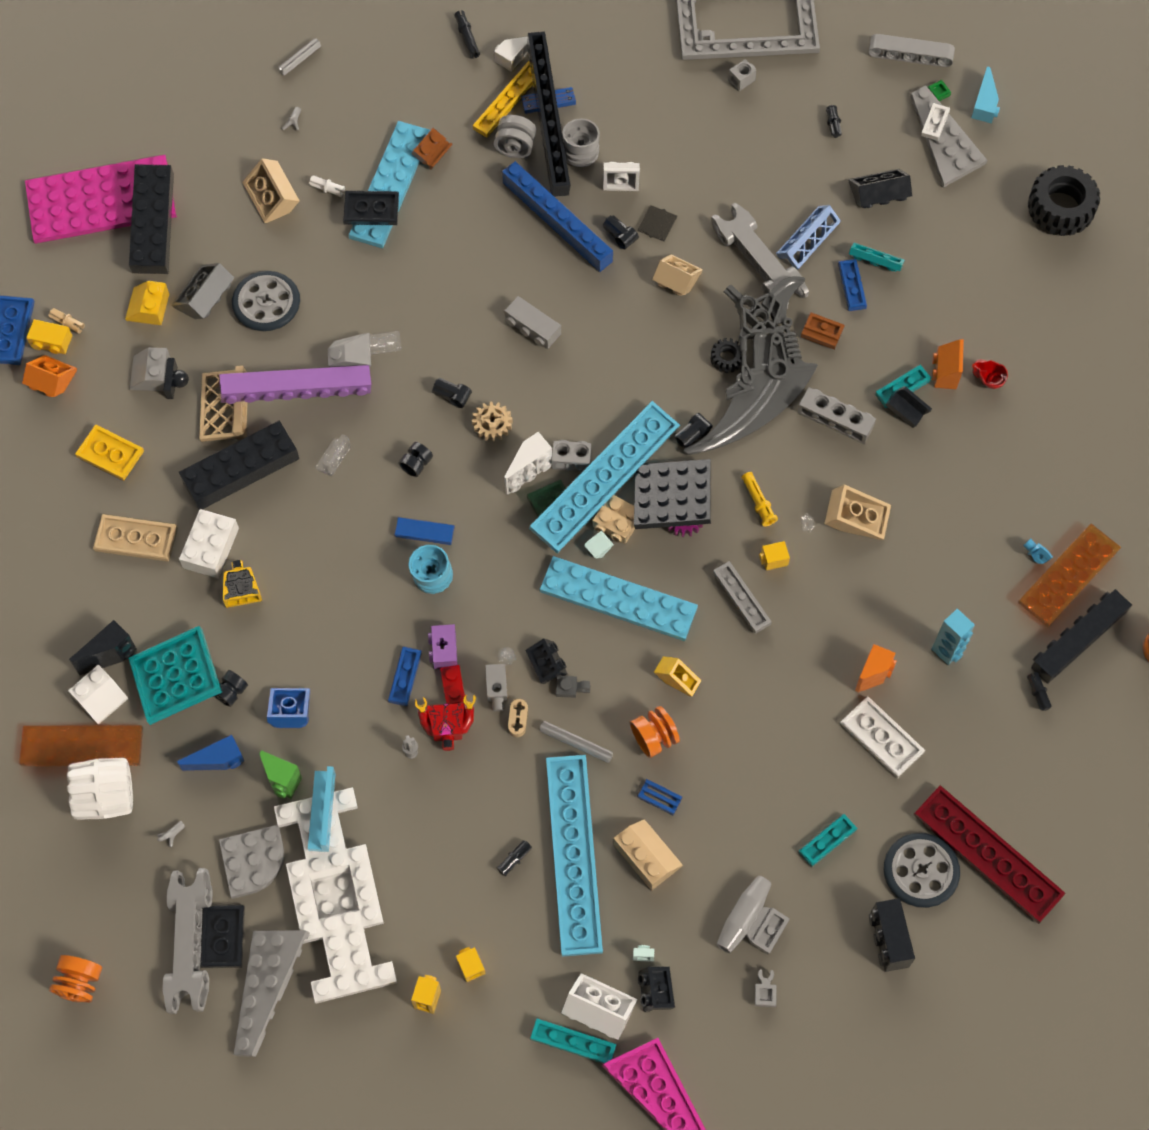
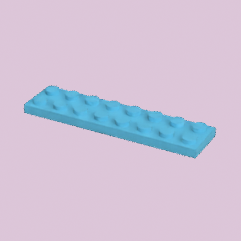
(393, 174)
(619, 598)

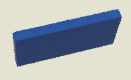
(14, 327)

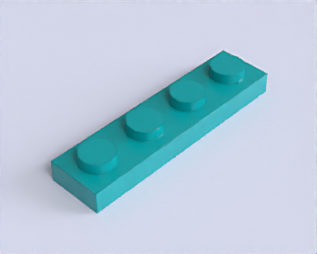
(572, 1041)

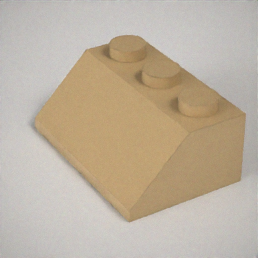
(270, 190)
(646, 853)

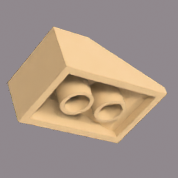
(857, 513)

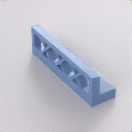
(804, 232)

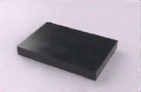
(371, 208)
(222, 936)

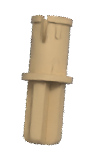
(66, 320)

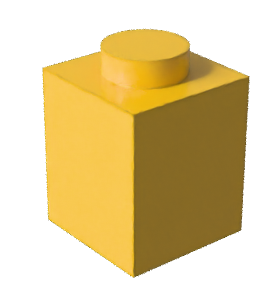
(774, 555)
(470, 964)

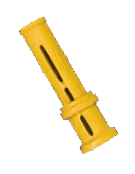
(762, 506)

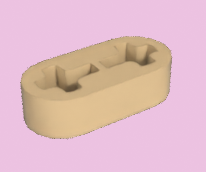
(522, 718)

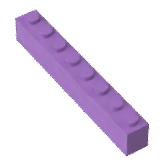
(295, 384)

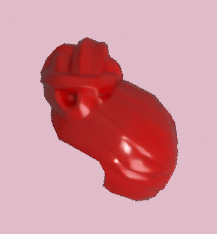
(990, 373)

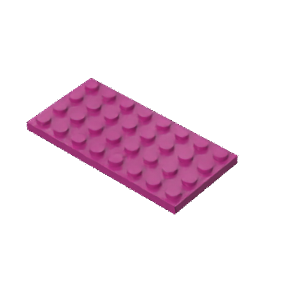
(84, 200)

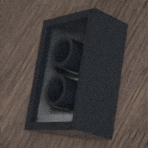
(881, 188)

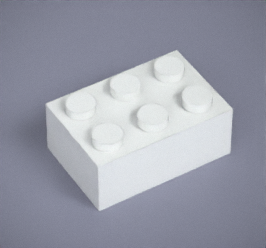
(209, 543)

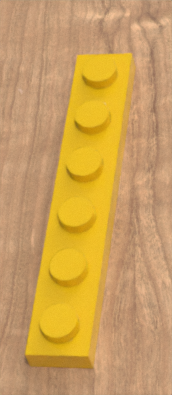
(504, 102)

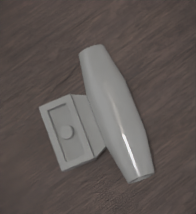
(751, 919)

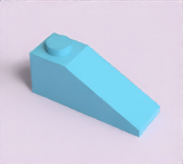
(987, 100)

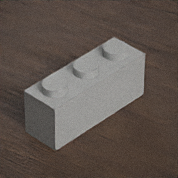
(532, 322)

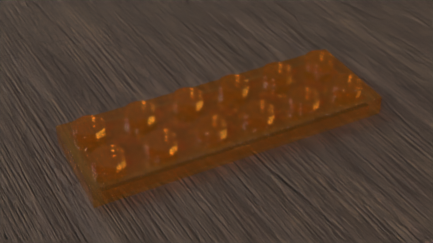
(1069, 575)
(79, 743)

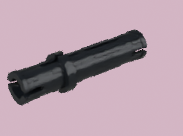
(464, 28)

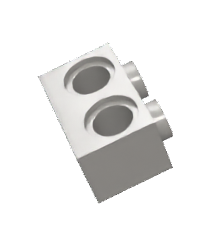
(571, 460)

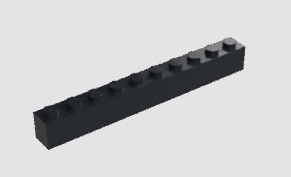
(548, 114)

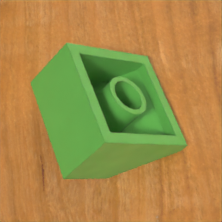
(281, 774)

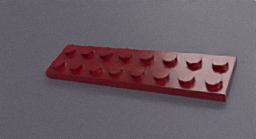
(989, 854)

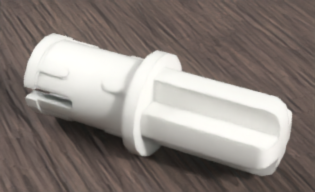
(327, 186)

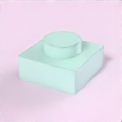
(643, 953)

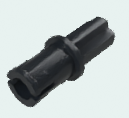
(834, 121)
(1039, 691)
(514, 858)

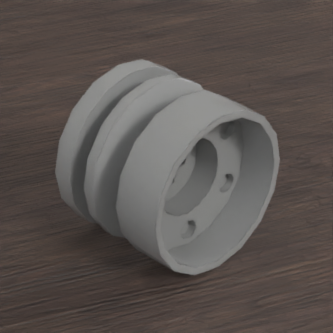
(581, 142)

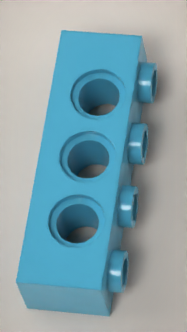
(953, 637)

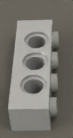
(842, 423)

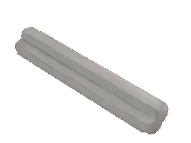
(298, 57)

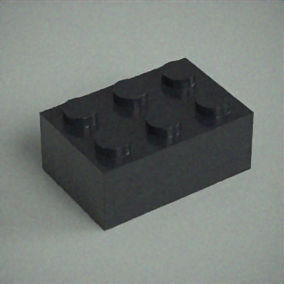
(892, 935)

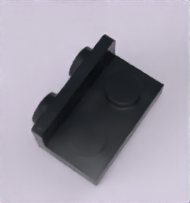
(546, 660)
(656, 989)

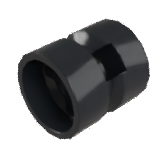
(415, 459)
(231, 686)

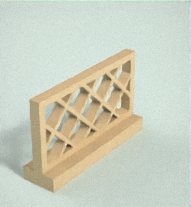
(238, 417)

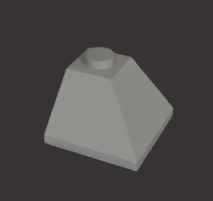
(350, 351)

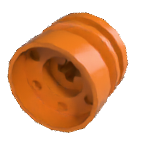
(657, 730)
(75, 979)

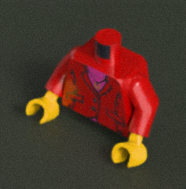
(446, 721)

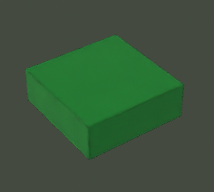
(940, 90)

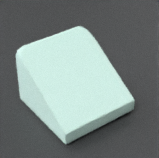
(599, 545)

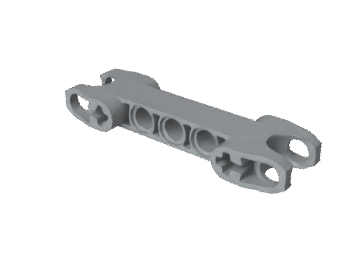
(742, 234)
(187, 941)

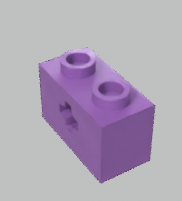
(445, 636)

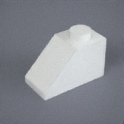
(511, 52)

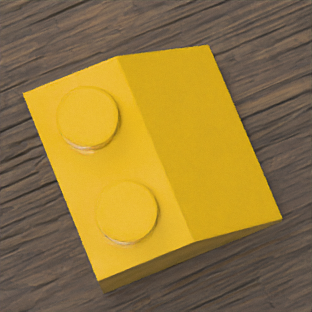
(148, 303)

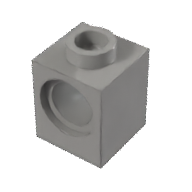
(737, 76)

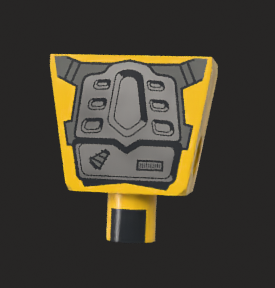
(240, 586)

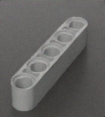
(911, 50)

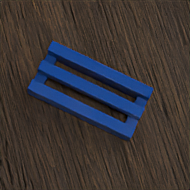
(678, 798)

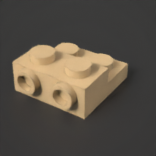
(615, 519)

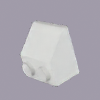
(621, 176)
(98, 694)

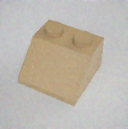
(676, 275)

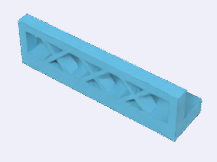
(322, 810)

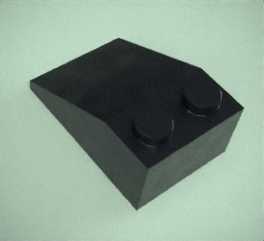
(107, 648)

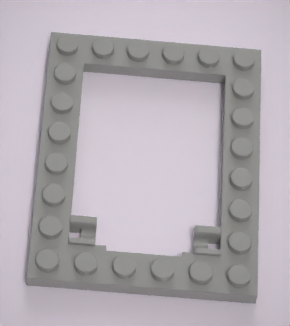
(696, 48)

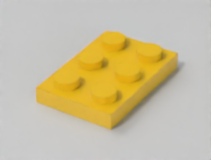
(109, 452)

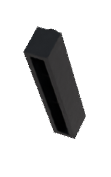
(1081, 635)

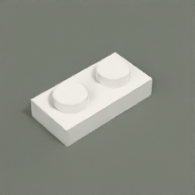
(935, 121)

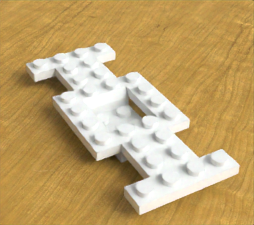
(344, 902)

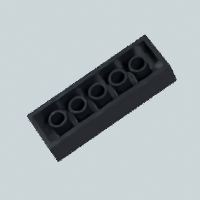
(151, 219)
(239, 465)

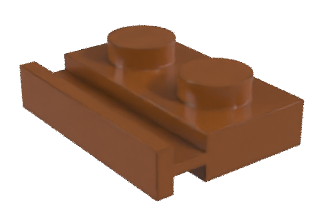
(431, 148)
(822, 330)

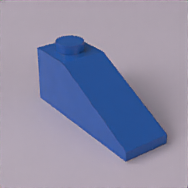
(217, 756)

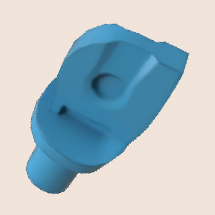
(1038, 552)

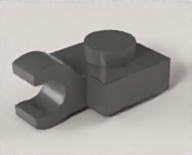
(568, 686)

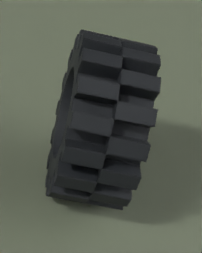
(722, 364)

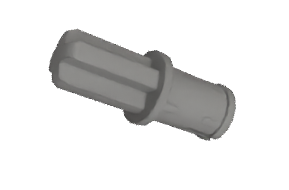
(410, 747)

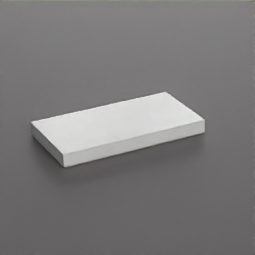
(882, 737)

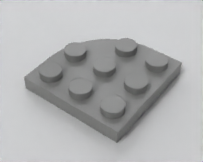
(252, 860)

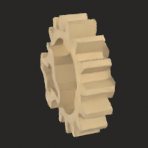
(484, 426)

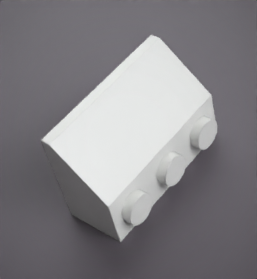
(599, 1006)

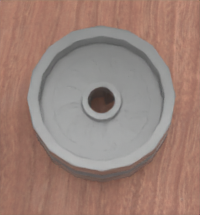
(515, 136)

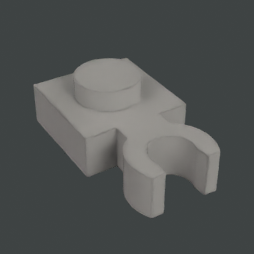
(765, 993)

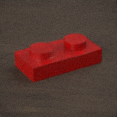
(452, 684)

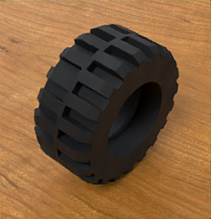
(1070, 182)

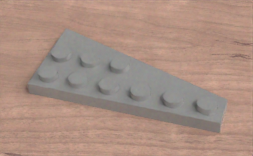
(954, 151)
(266, 979)

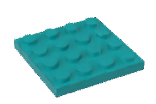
(174, 675)

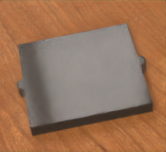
(657, 223)

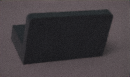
(908, 406)

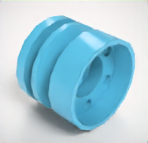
(430, 559)

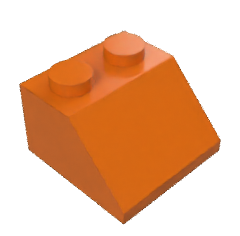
(948, 365)
(48, 375)
(876, 669)

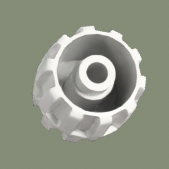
(100, 788)

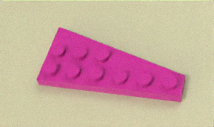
(655, 1086)

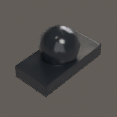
(174, 378)

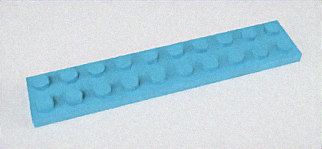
(604, 477)
(574, 856)

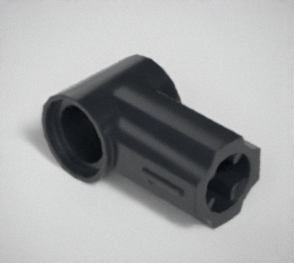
(623, 235)
(456, 394)
(697, 427)

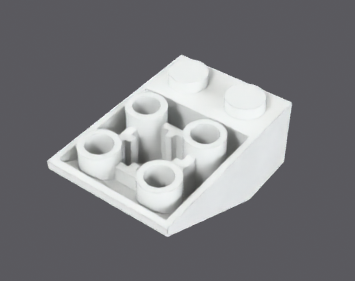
(530, 460)

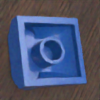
(288, 707)

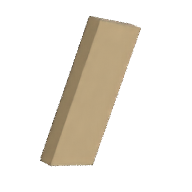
(135, 537)

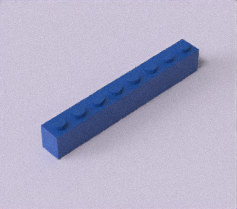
(557, 216)

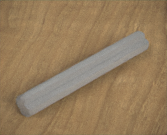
(576, 741)

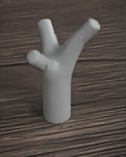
(293, 119)
(171, 833)

